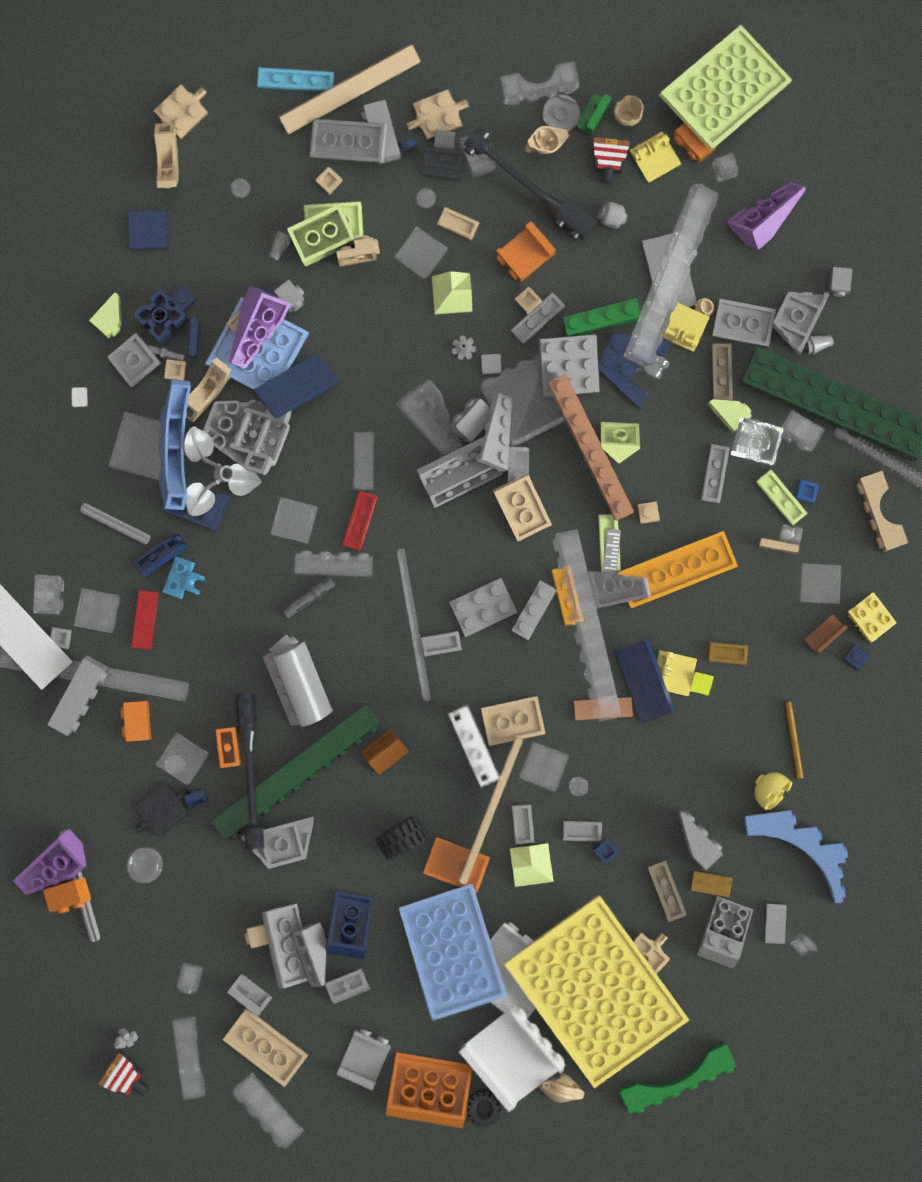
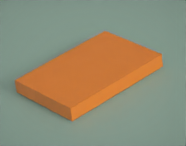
(447, 863)

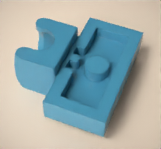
(181, 578)

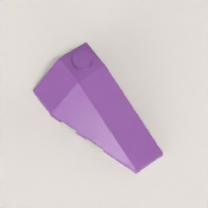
(762, 221)
(256, 321)
(57, 863)

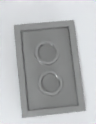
(743, 323)
(483, 607)

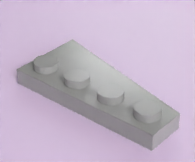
(497, 438)

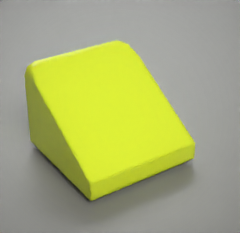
(701, 683)

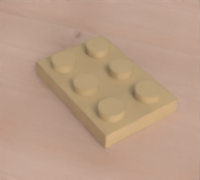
(522, 507)
(513, 720)

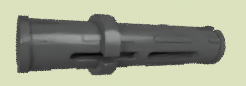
(311, 595)

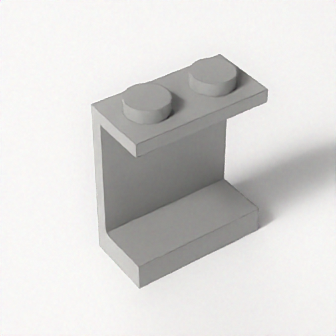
(364, 1058)

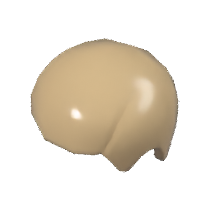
(629, 111)

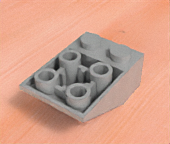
(700, 848)
(725, 932)

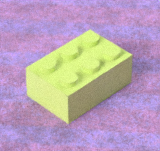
(321, 235)

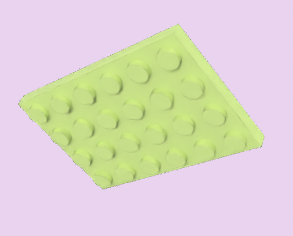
(725, 87)

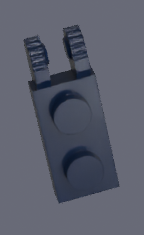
(160, 554)

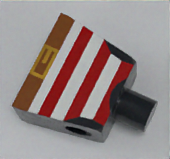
(609, 157)
(124, 1076)

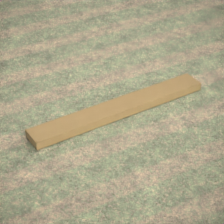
(349, 88)
(490, 810)

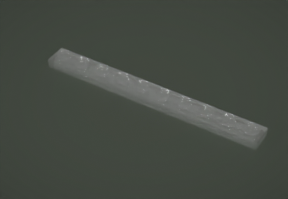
(120, 680)

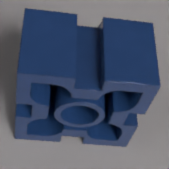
(161, 305)

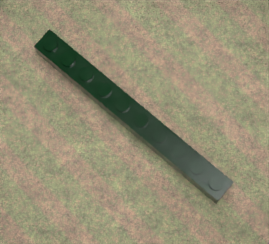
(298, 770)

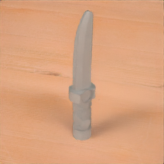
(164, 353)

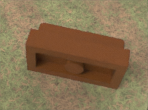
(825, 634)
(384, 751)

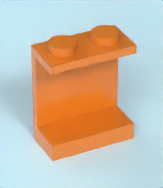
(525, 252)

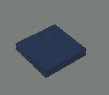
(148, 230)

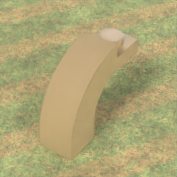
(166, 155)
(208, 389)

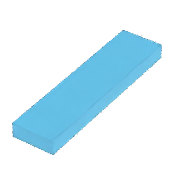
(295, 79)

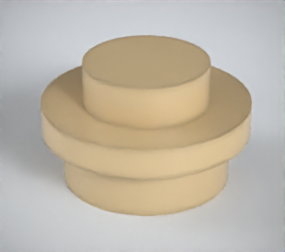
(704, 306)

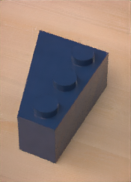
(210, 519)

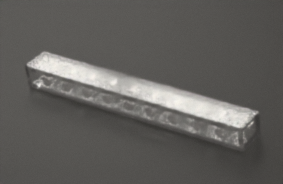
(671, 275)
(588, 626)

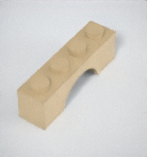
(888, 534)

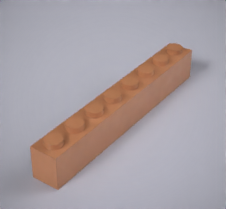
(590, 447)

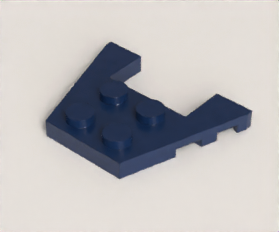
(621, 370)

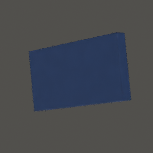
(296, 386)
(644, 681)

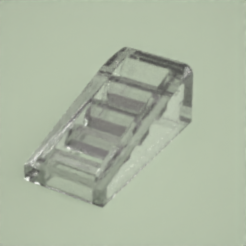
(803, 944)

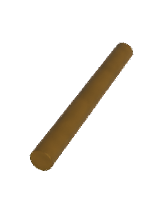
(794, 740)

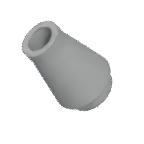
(817, 343)

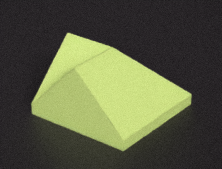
(452, 293)
(619, 439)
(531, 864)

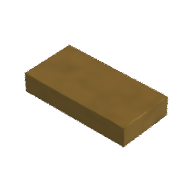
(727, 653)
(711, 884)

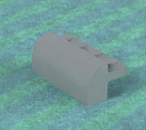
(456, 474)
(298, 684)

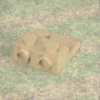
(364, 251)

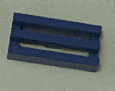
(194, 338)

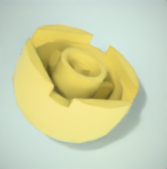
(770, 789)

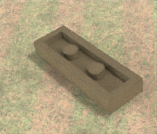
(722, 371)
(667, 891)

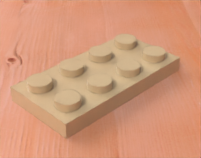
(265, 1047)

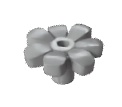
(463, 351)
(125, 1039)

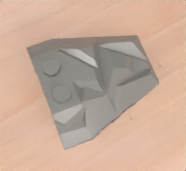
(247, 433)

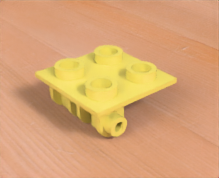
(655, 157)
(685, 327)
(871, 617)
(676, 671)

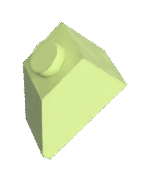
(109, 317)
(730, 412)

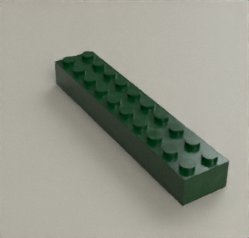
(834, 403)

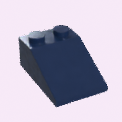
(350, 925)

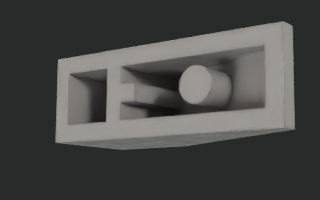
(312, 951)

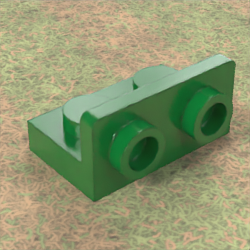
(593, 113)

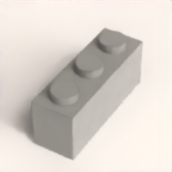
(378, 113)
(533, 610)

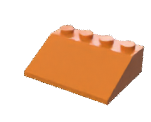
(429, 1090)

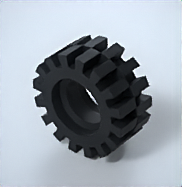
(489, 1119)

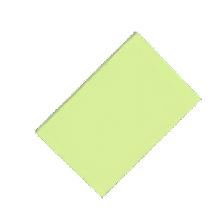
(351, 210)

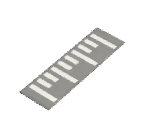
(612, 551)

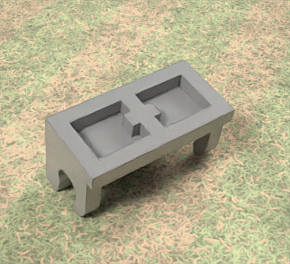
(518, 462)
(347, 986)
(249, 994)

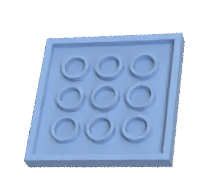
(274, 357)

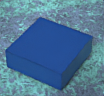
(807, 491)

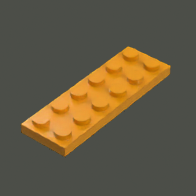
(684, 566)

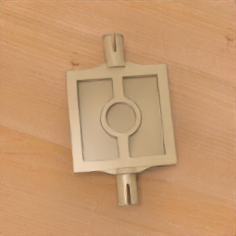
(182, 110)
(437, 113)
(652, 951)

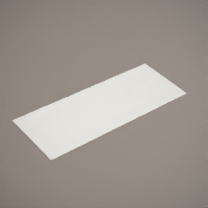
(29, 643)

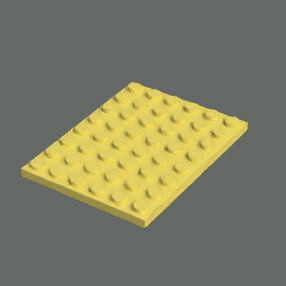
(596, 991)

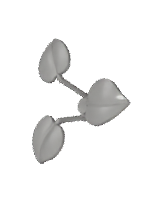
(240, 481)

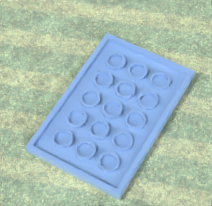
(452, 952)

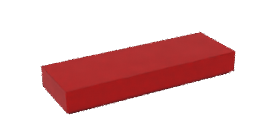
(359, 521)
(145, 620)

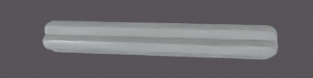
(115, 523)

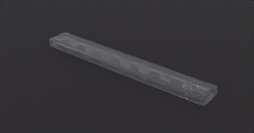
(413, 625)

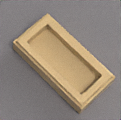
(458, 223)
(778, 546)

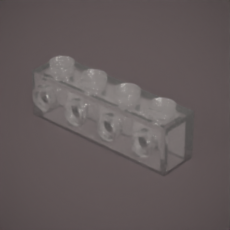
(333, 565)

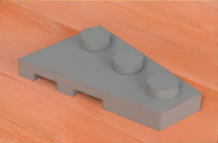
(617, 588)

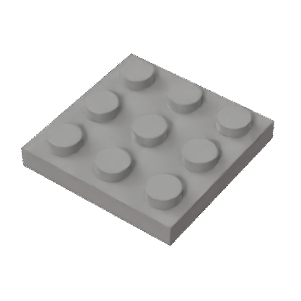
(570, 356)

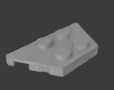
(799, 317)
(285, 843)

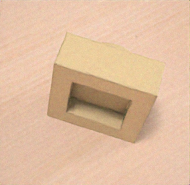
(329, 180)
(528, 300)
(175, 370)
(648, 512)

